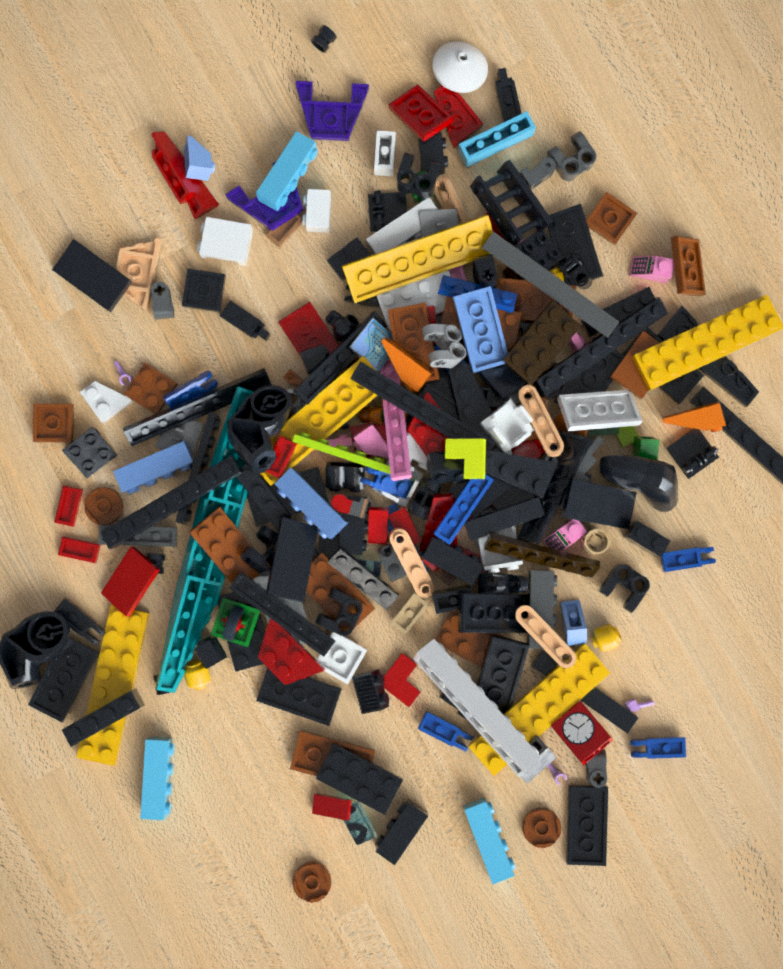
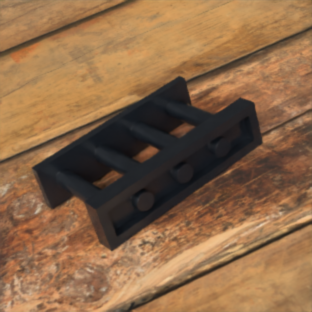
(521, 192)

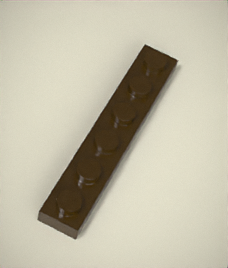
(541, 555)

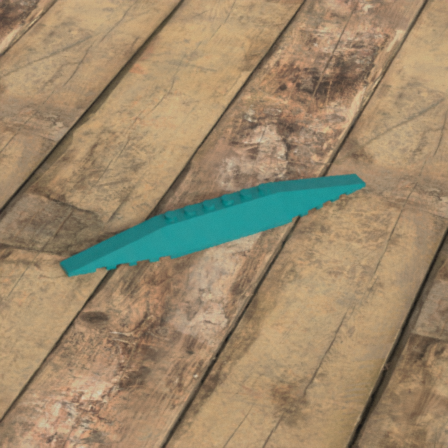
(199, 577)

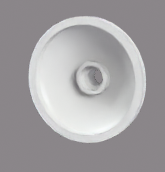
(459, 74)

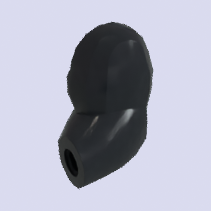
(255, 423)
(651, 477)
(31, 644)

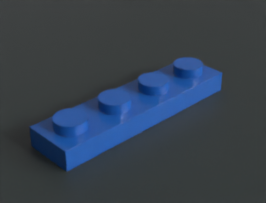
(452, 287)
(462, 508)

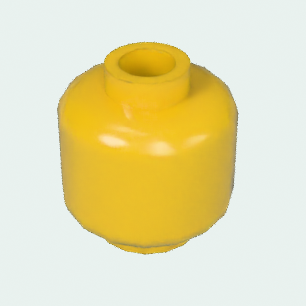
(606, 637)
(197, 675)

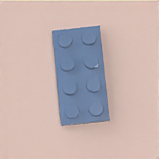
(480, 329)

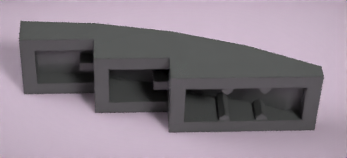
(586, 463)

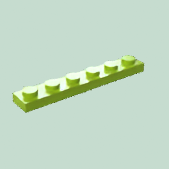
(342, 452)

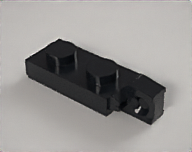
(507, 96)
(244, 321)

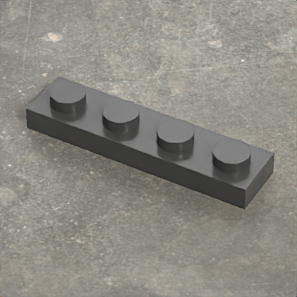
(150, 537)

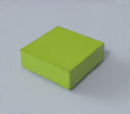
(626, 435)

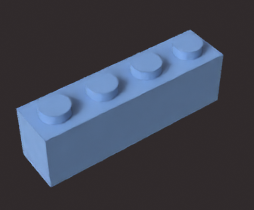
(154, 467)
(311, 503)

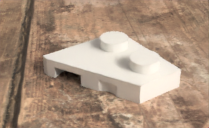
(104, 401)

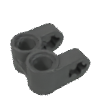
(583, 148)

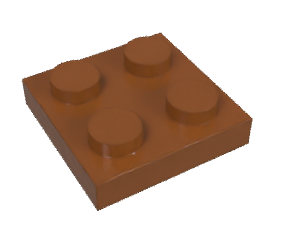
(610, 218)
(149, 388)
(53, 423)

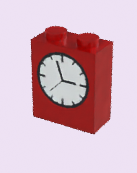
(582, 733)

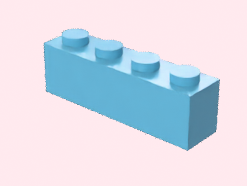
(496, 139)
(287, 171)
(157, 778)
(489, 841)

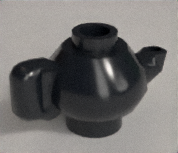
(341, 325)

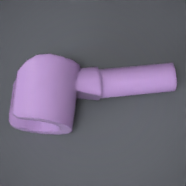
(122, 373)
(632, 705)
(556, 773)

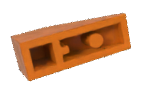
(409, 369)
(703, 418)

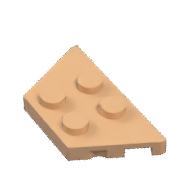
(139, 265)

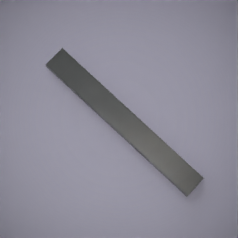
(550, 284)

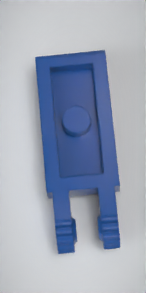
(191, 389)
(383, 482)
(685, 559)
(443, 730)
(660, 747)

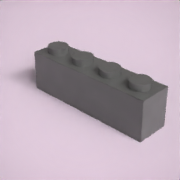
(542, 599)

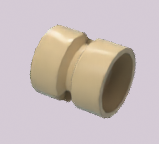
(595, 541)

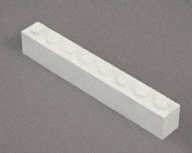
(477, 707)

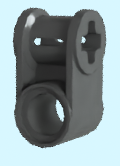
(162, 304)
(597, 765)

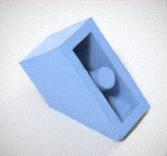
(197, 160)
(573, 623)

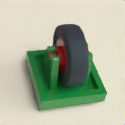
(235, 622)

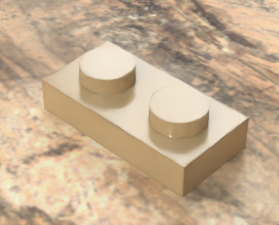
(409, 613)

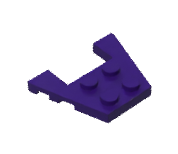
(331, 119)
(262, 212)

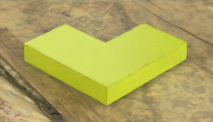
(473, 453)

